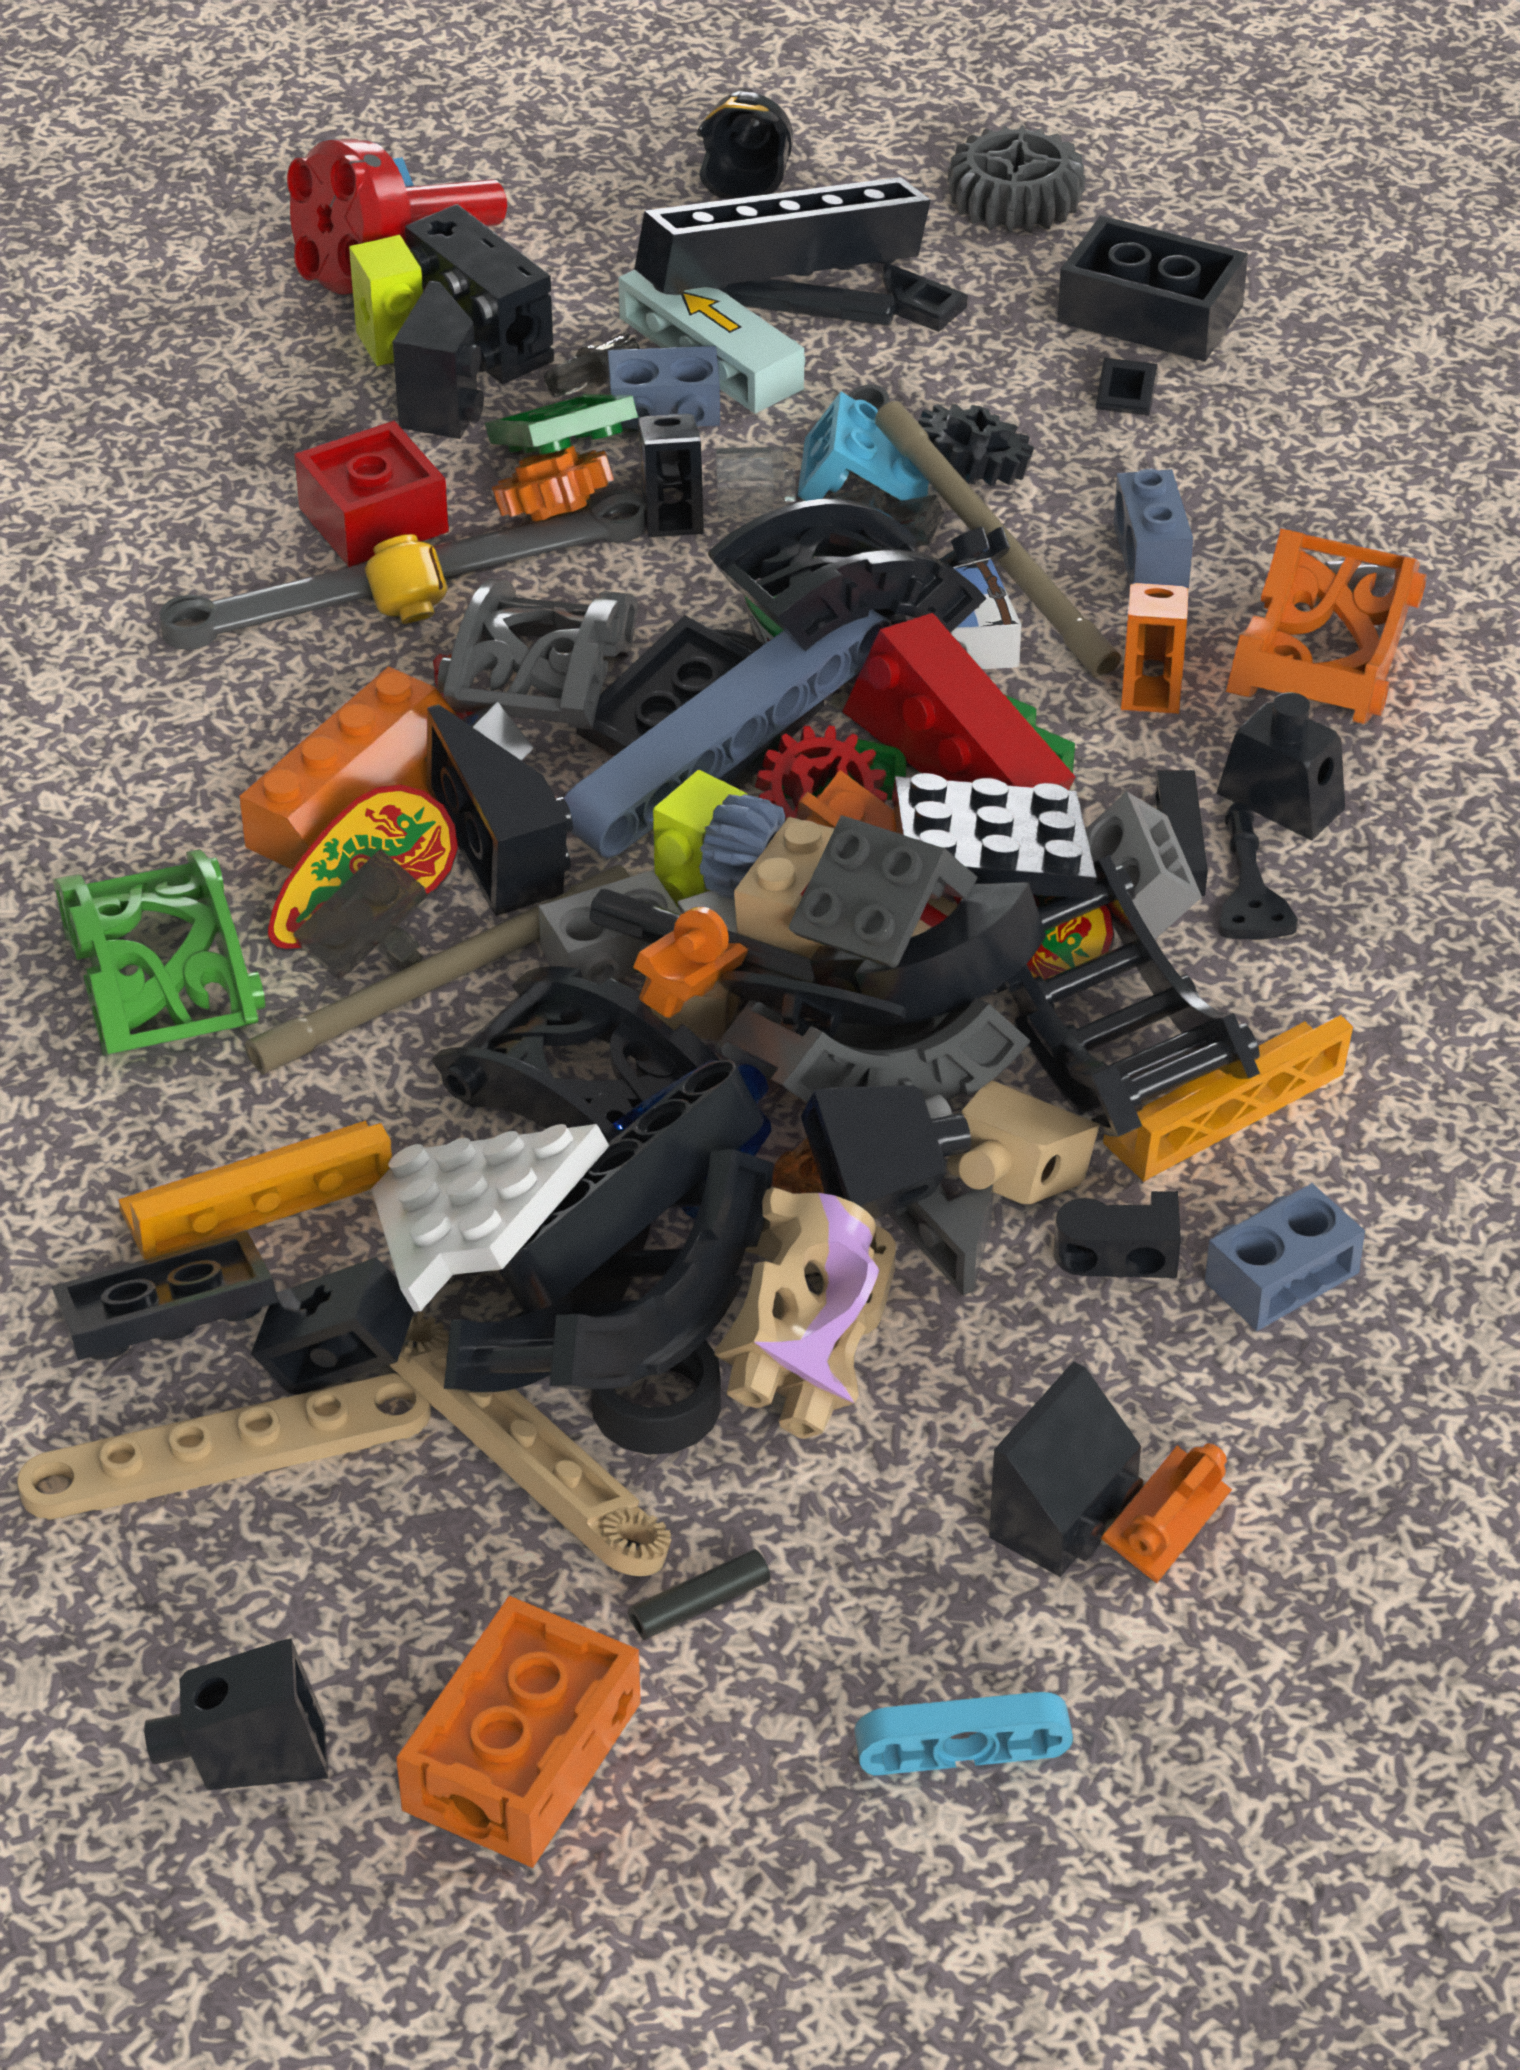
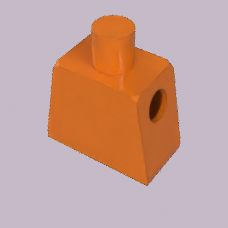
(1158, 633)

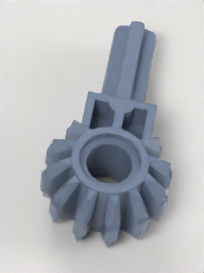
(736, 840)

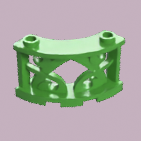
(109, 909)

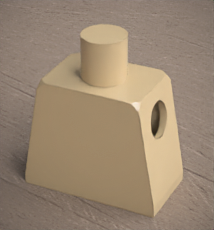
(1016, 1145)

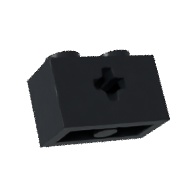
(334, 1328)

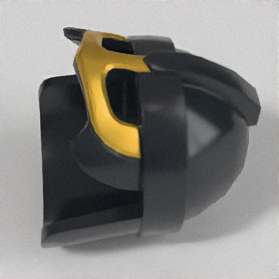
(745, 146)

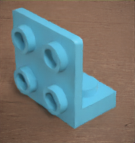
(850, 441)

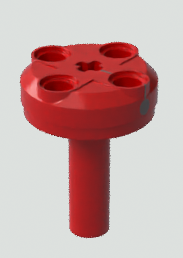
(355, 195)

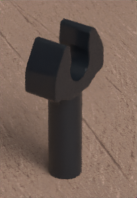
(976, 546)

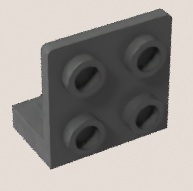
(875, 890)

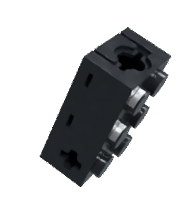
(493, 286)

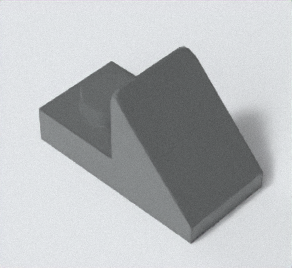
(951, 1232)

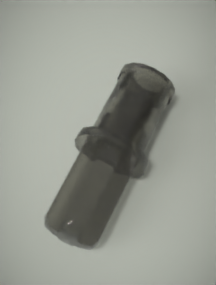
(587, 368)

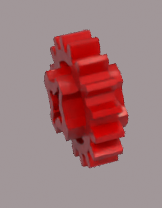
(802, 775)

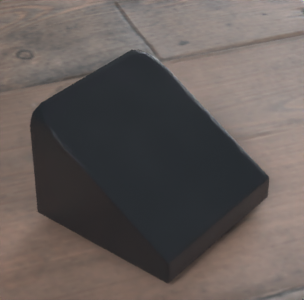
(1127, 386)

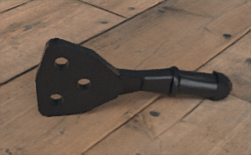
(1252, 908)

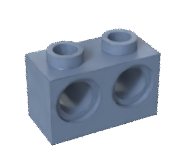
(668, 382)
(1153, 528)
(1284, 1256)

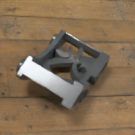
(569, 679)
(937, 1055)

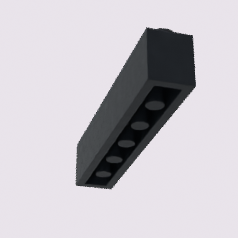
(780, 234)

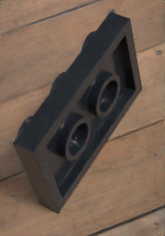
(164, 1296)

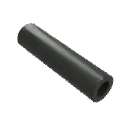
(699, 1594)

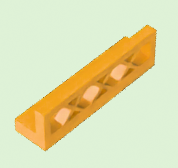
(1222, 1105)
(257, 1189)

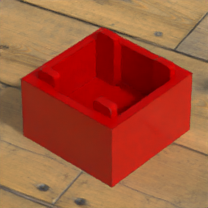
(370, 491)

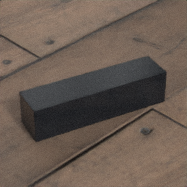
(1178, 799)

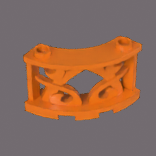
(1281, 663)

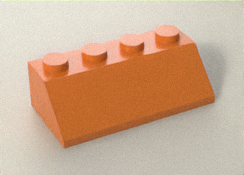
(362, 746)

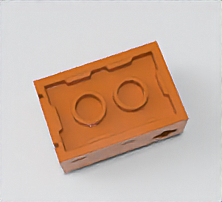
(519, 1731)

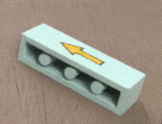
(753, 357)

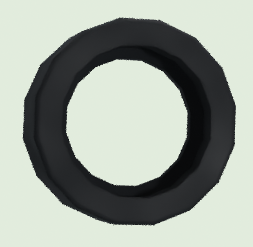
(664, 1427)

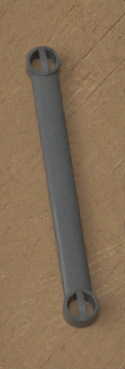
(352, 583)

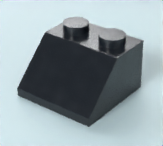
(437, 367)
(1063, 1474)

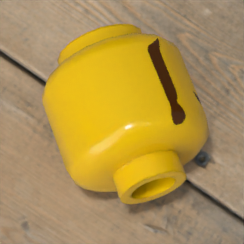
(406, 578)

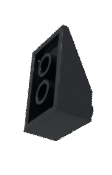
(501, 813)

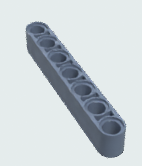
(715, 731)

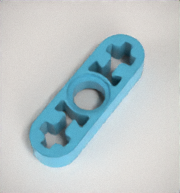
(920, 1734)

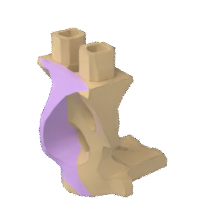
(790, 1336)

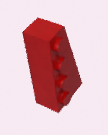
(946, 712)

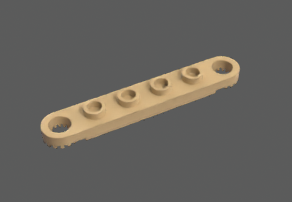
(221, 1446)
(538, 1458)

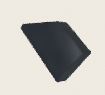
(922, 298)

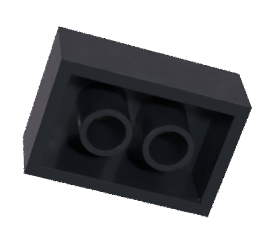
(1152, 287)

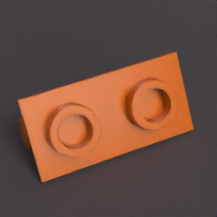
(1170, 1509)

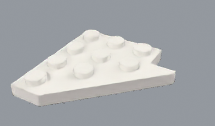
(475, 1201)

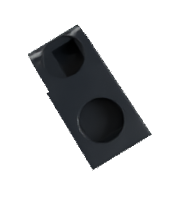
(1119, 1238)

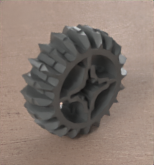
(1016, 178)

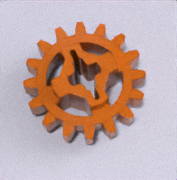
(552, 483)

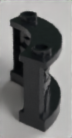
(859, 567)
(557, 1007)

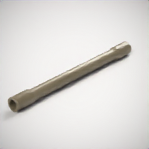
(1077, 632)
(303, 1034)

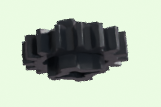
(978, 443)

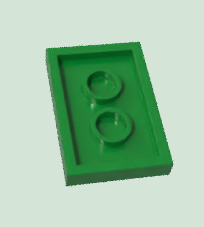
(550, 426)

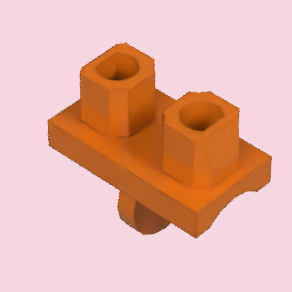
(687, 961)

